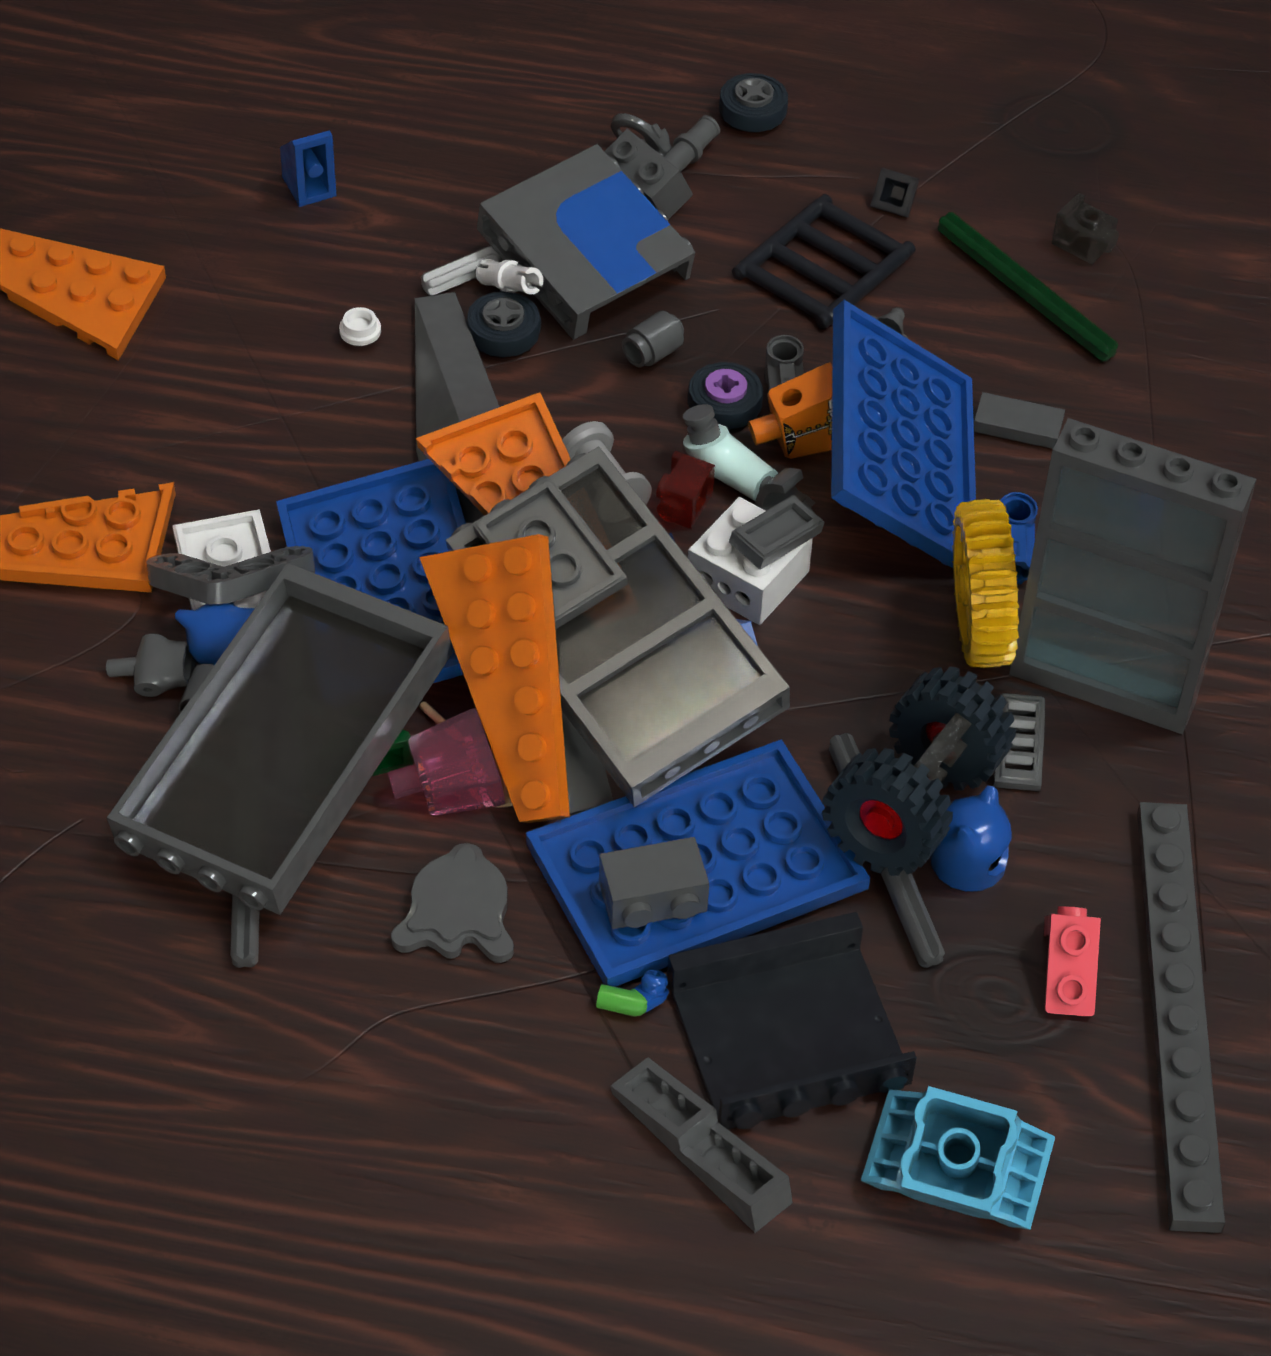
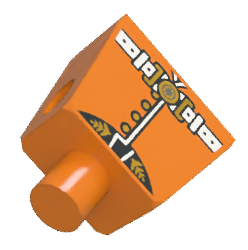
(799, 414)

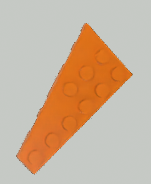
(505, 641)

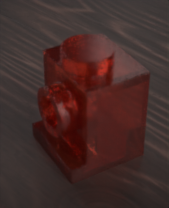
(685, 489)

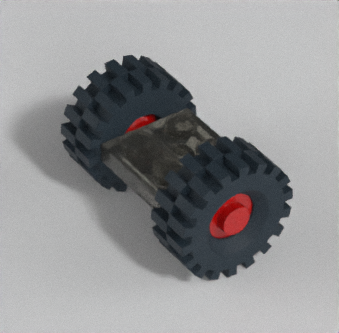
(892, 806)

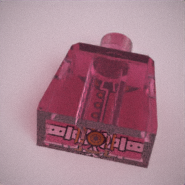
(451, 767)

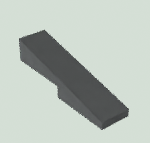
(714, 1154)

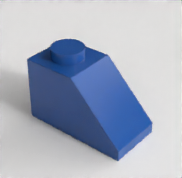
(309, 168)

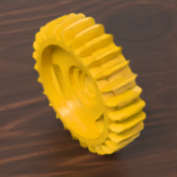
(985, 583)

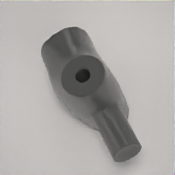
(157, 666)

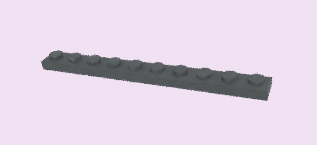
(1180, 1021)

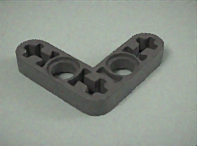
(226, 584)

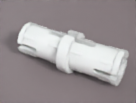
(509, 276)

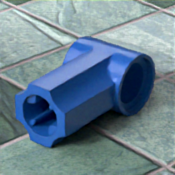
(1022, 517)

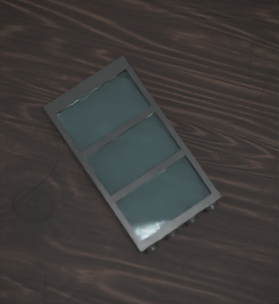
(1129, 574)

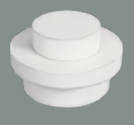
(360, 327)

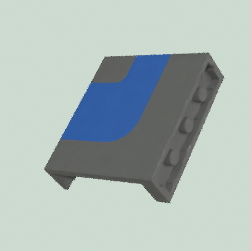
(585, 234)

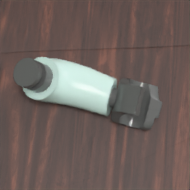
(738, 464)

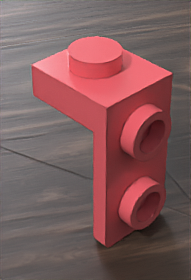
(1071, 962)

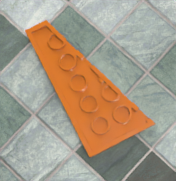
(79, 287)
(498, 451)
(87, 540)

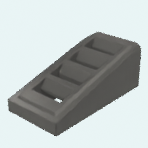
(1028, 717)

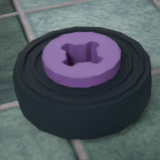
(730, 390)

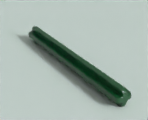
(1028, 287)

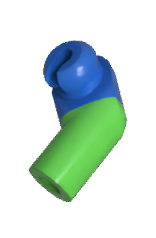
(638, 999)

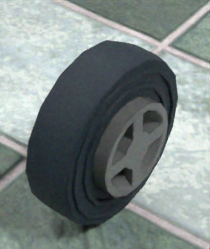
(753, 102)
(504, 324)

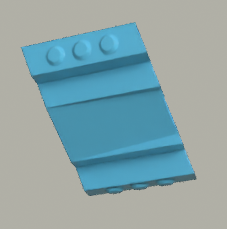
(959, 1155)

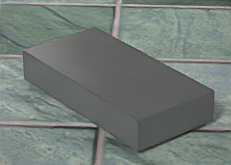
(1018, 420)
(776, 532)

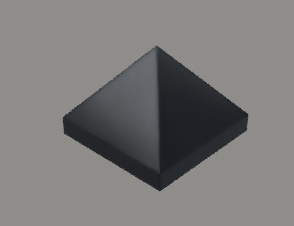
(895, 192)

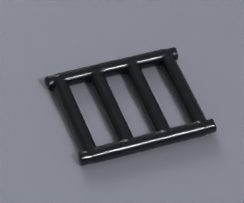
(800, 227)

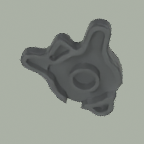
(455, 904)

